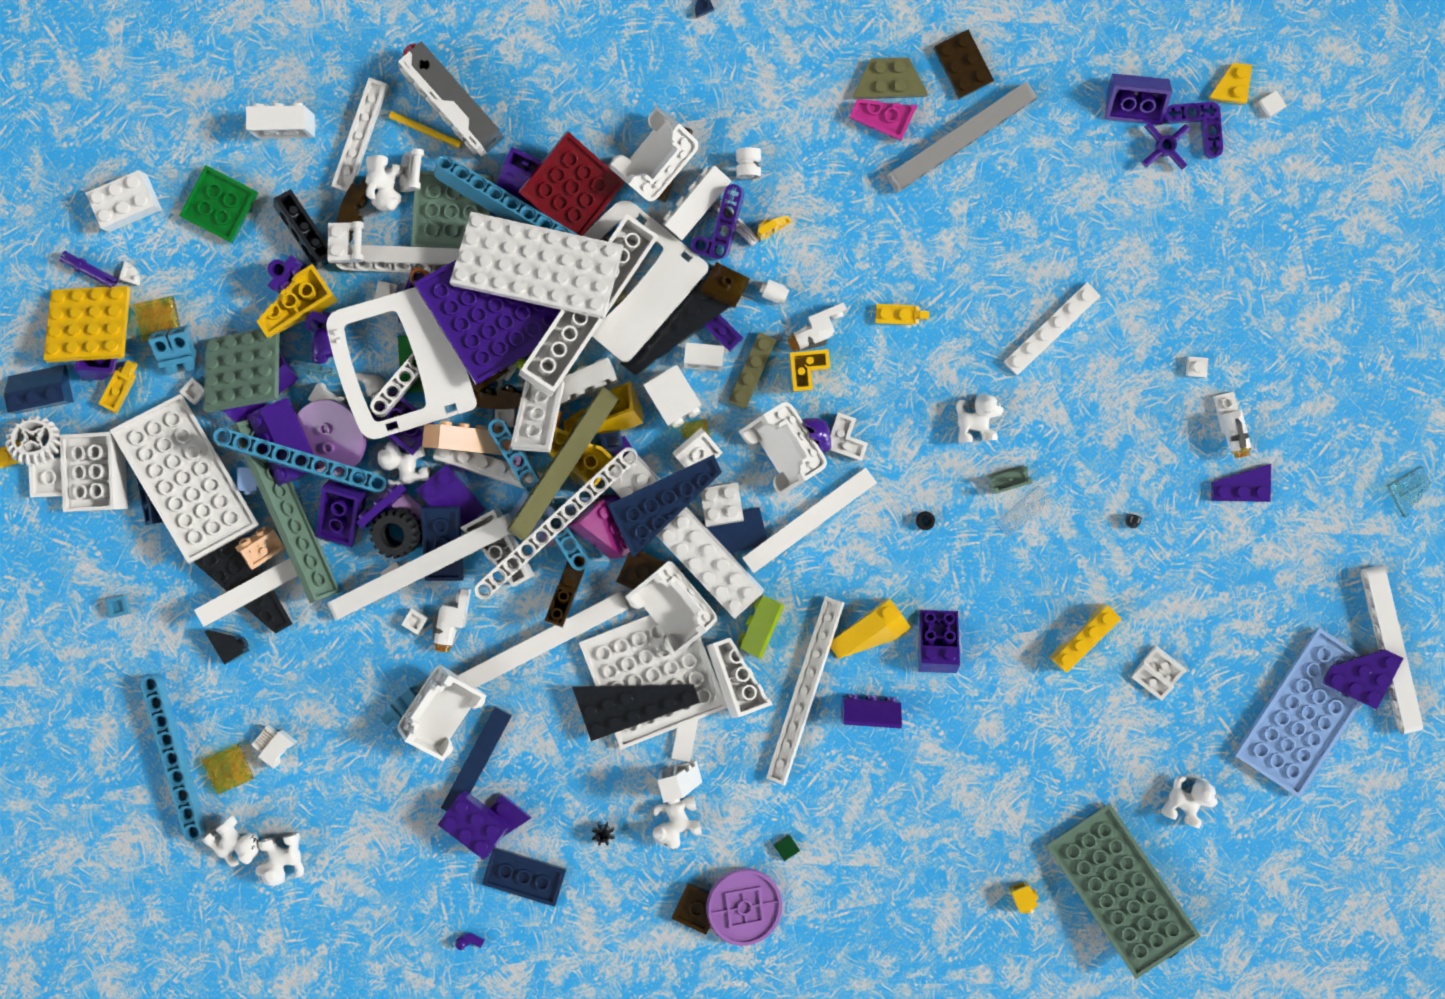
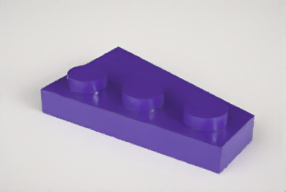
(395, 493)
(510, 812)

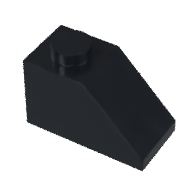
(227, 644)

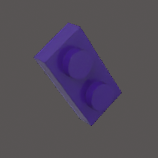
(724, 333)

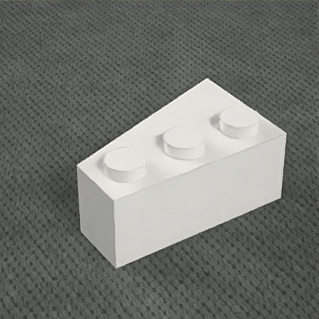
(678, 781)

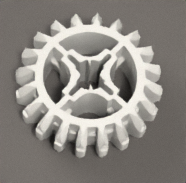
(29, 450)

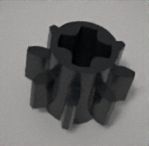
(605, 839)

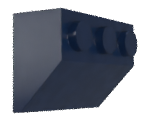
(38, 390)

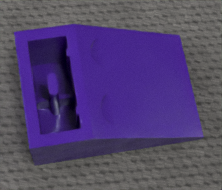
(516, 172)
(938, 641)

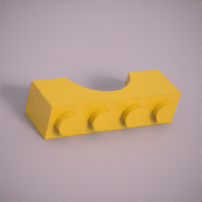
(1097, 626)

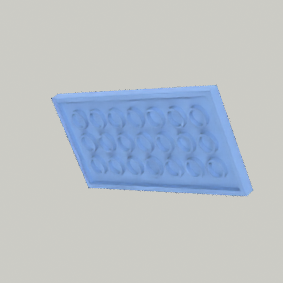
(1301, 717)

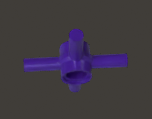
(1172, 142)

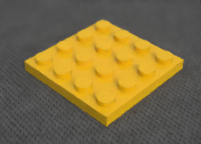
(87, 324)

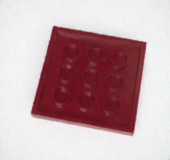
(571, 185)

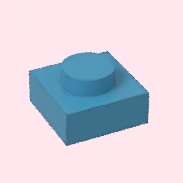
(118, 606)

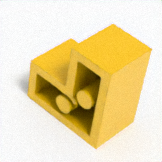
(803, 364)

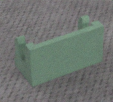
(1009, 479)

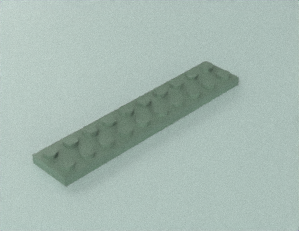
(291, 525)

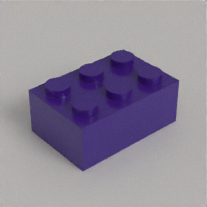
(474, 824)

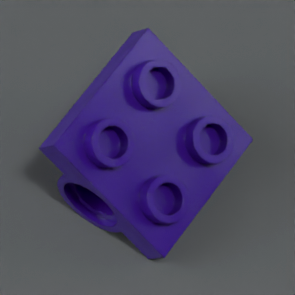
(282, 280)

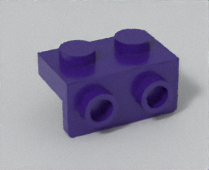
(315, 320)

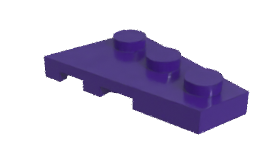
(1248, 486)

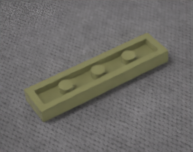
(752, 370)

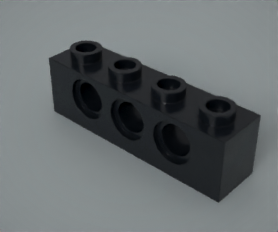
(302, 228)

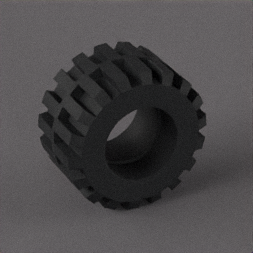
(385, 542)

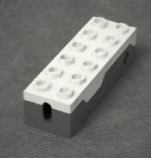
(450, 98)

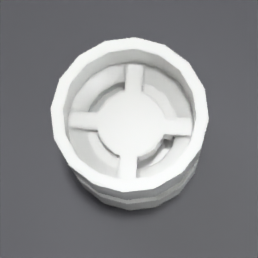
(748, 163)

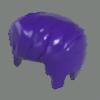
(321, 347)
(819, 432)

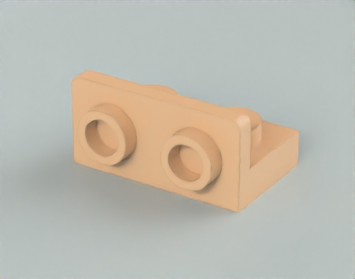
(260, 547)

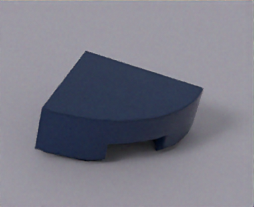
(703, 7)

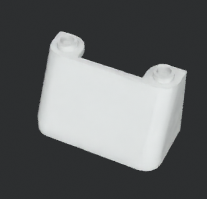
(658, 157)
(787, 446)
(674, 606)
(438, 712)

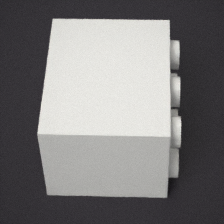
(673, 397)

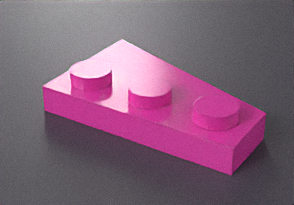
(885, 118)

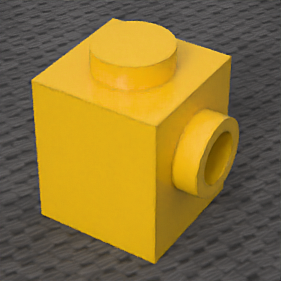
(1024, 897)

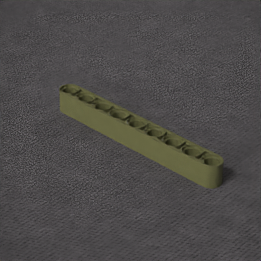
(562, 464)

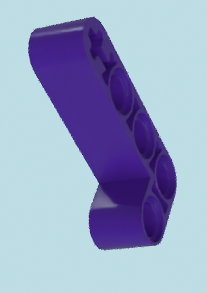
(723, 220)

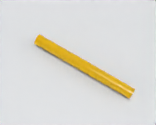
(425, 129)

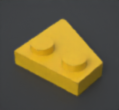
(1233, 85)
(768, 227)

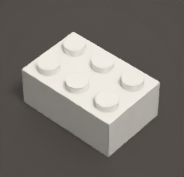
(280, 121)
(123, 201)

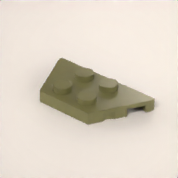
(890, 80)

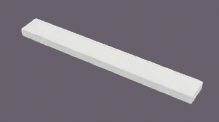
(809, 520)

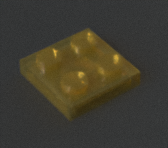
(156, 316)
(228, 769)

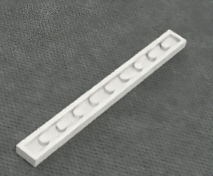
(805, 690)

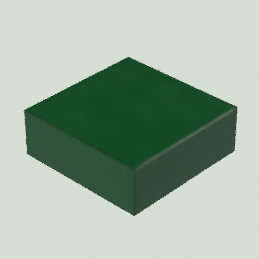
(786, 847)

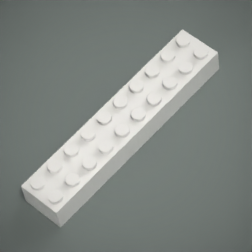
(572, 330)
(695, 546)

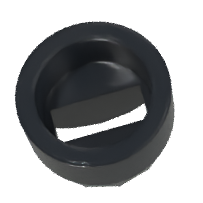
(1132, 520)

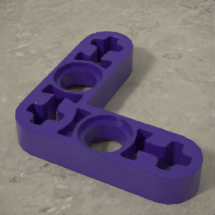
(1205, 119)

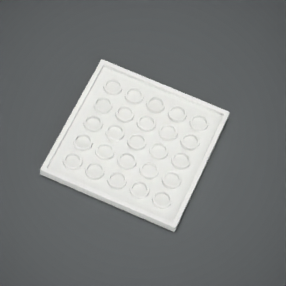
(638, 656)

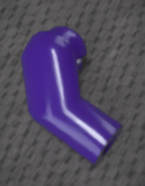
(467, 939)

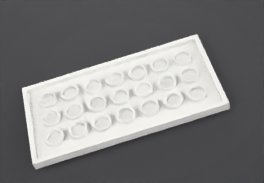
(537, 265)
(184, 478)

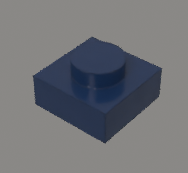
(611, 440)

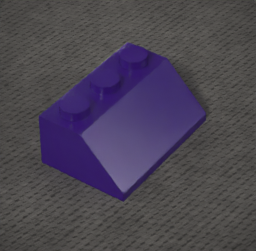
(1137, 99)
(871, 711)

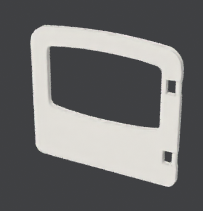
(655, 296)
(440, 369)

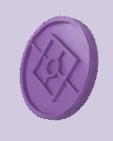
(332, 433)
(744, 906)

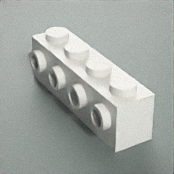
(696, 202)

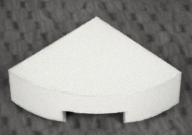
(129, 274)

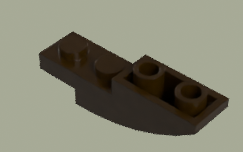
(352, 202)
(506, 397)
(565, 594)

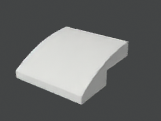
(1158, 672)

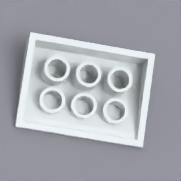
(92, 472)

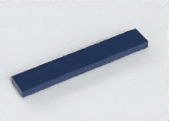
(479, 755)

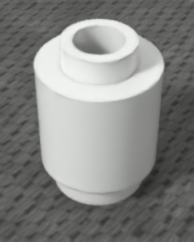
(774, 291)

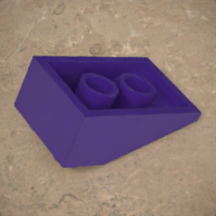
(410, 439)
(448, 489)
(339, 512)

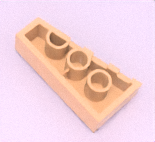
(462, 438)

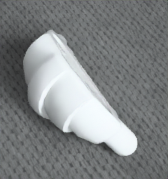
(373, 385)

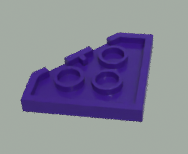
(1365, 676)

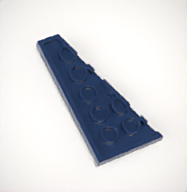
(652, 508)

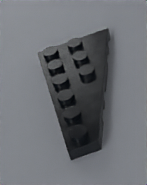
(683, 322)
(230, 570)
(624, 706)

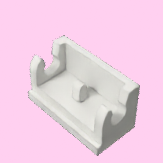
(703, 357)

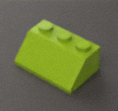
(761, 625)

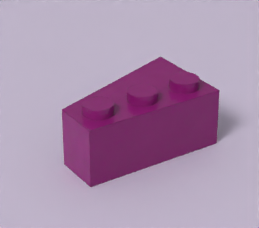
(600, 529)

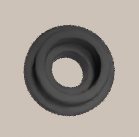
(929, 525)

